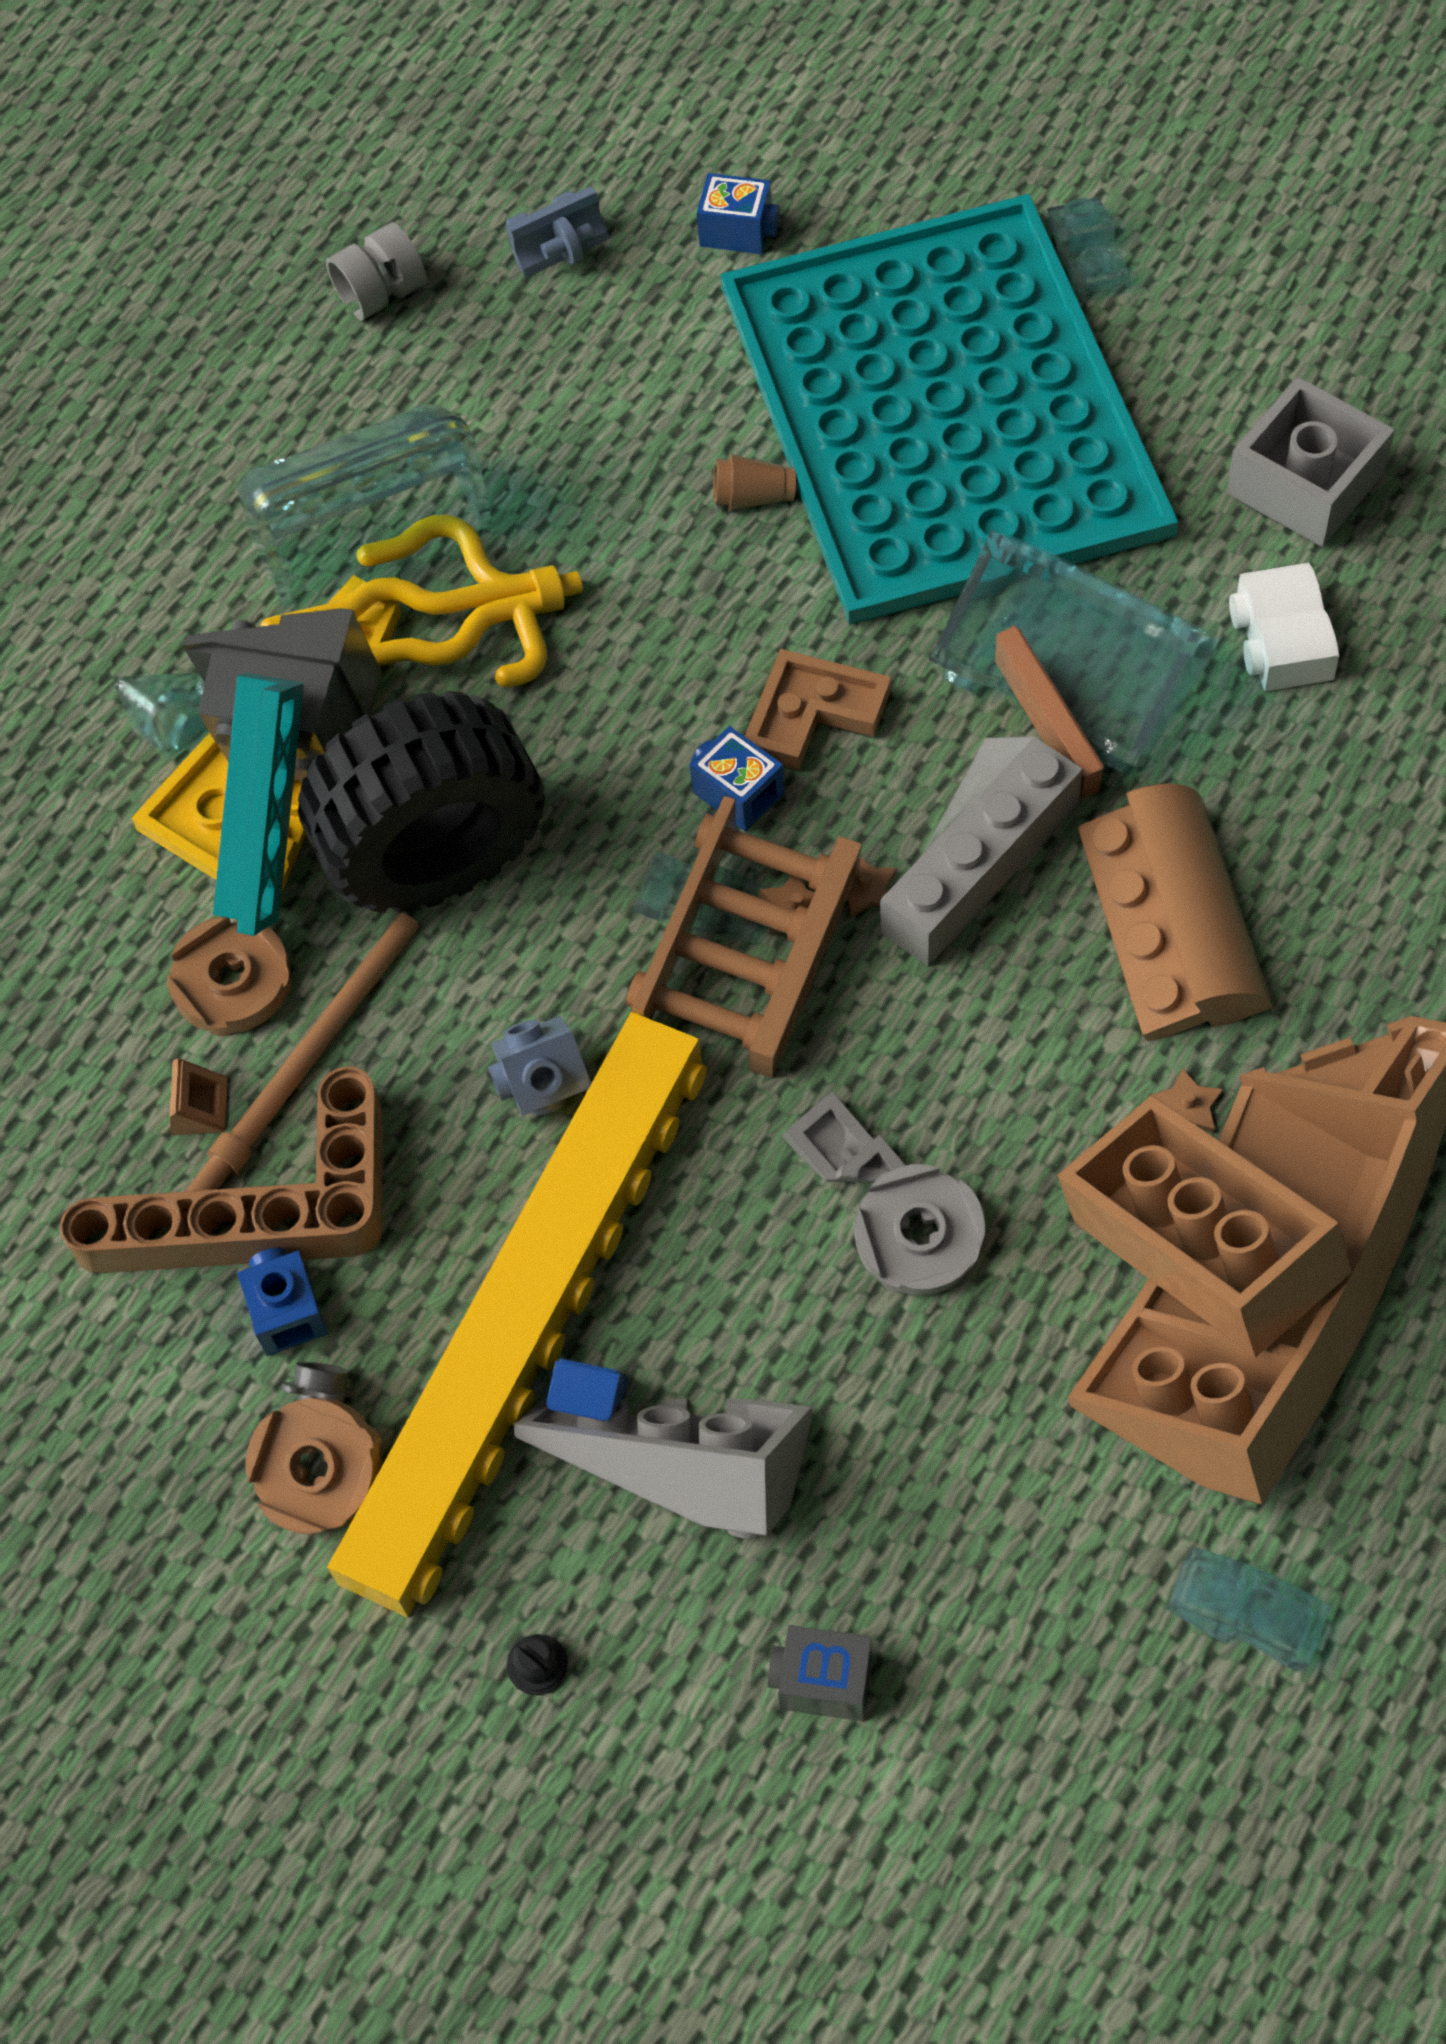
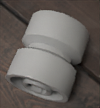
(379, 269)

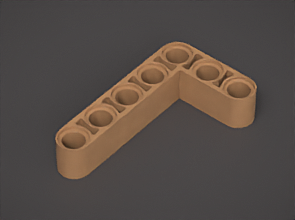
(253, 1209)

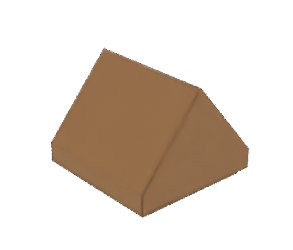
(197, 1099)

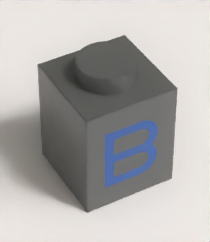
(822, 1672)

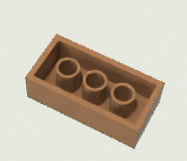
(1205, 1225)

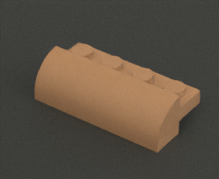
(1173, 912)

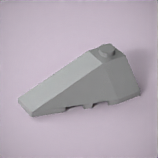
(712, 1469)

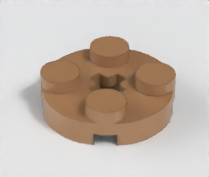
(235, 1005)
(280, 1481)

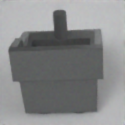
(313, 648)

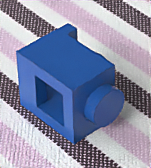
(286, 1318)

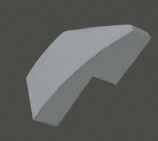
(839, 1145)

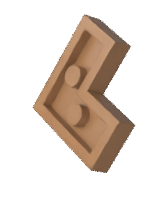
(812, 692)

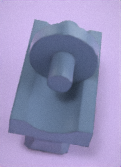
(557, 231)

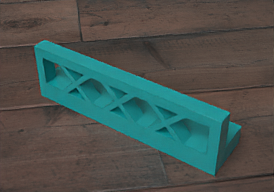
(258, 801)

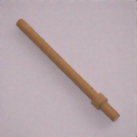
(232, 1149)

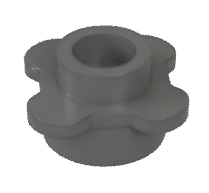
(319, 1380)

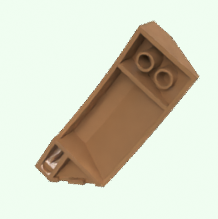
(1357, 1142)

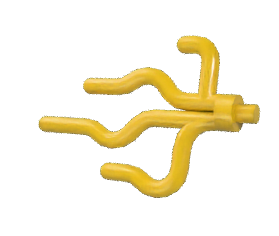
(496, 600)

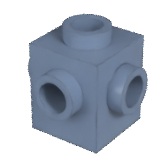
(538, 1066)

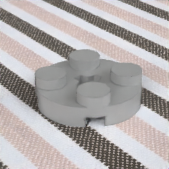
(938, 1200)

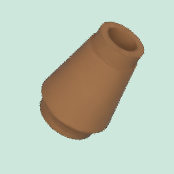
(751, 483)

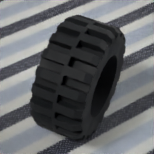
(420, 802)

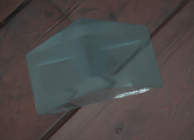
(164, 709)

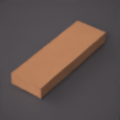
(1046, 706)

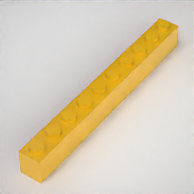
(518, 1317)

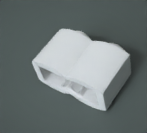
(1285, 627)

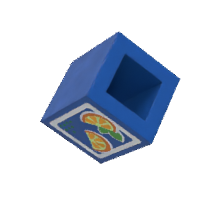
(736, 213)
(737, 770)

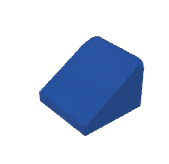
(586, 1390)

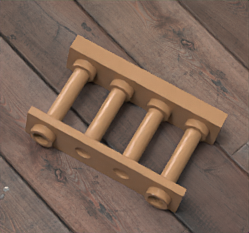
(784, 980)

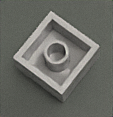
(1309, 461)

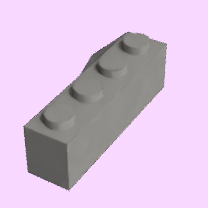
(992, 826)

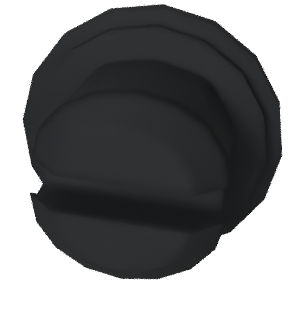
(537, 1664)

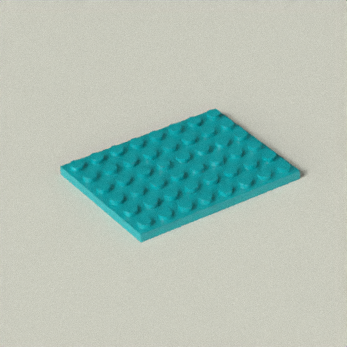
(942, 396)

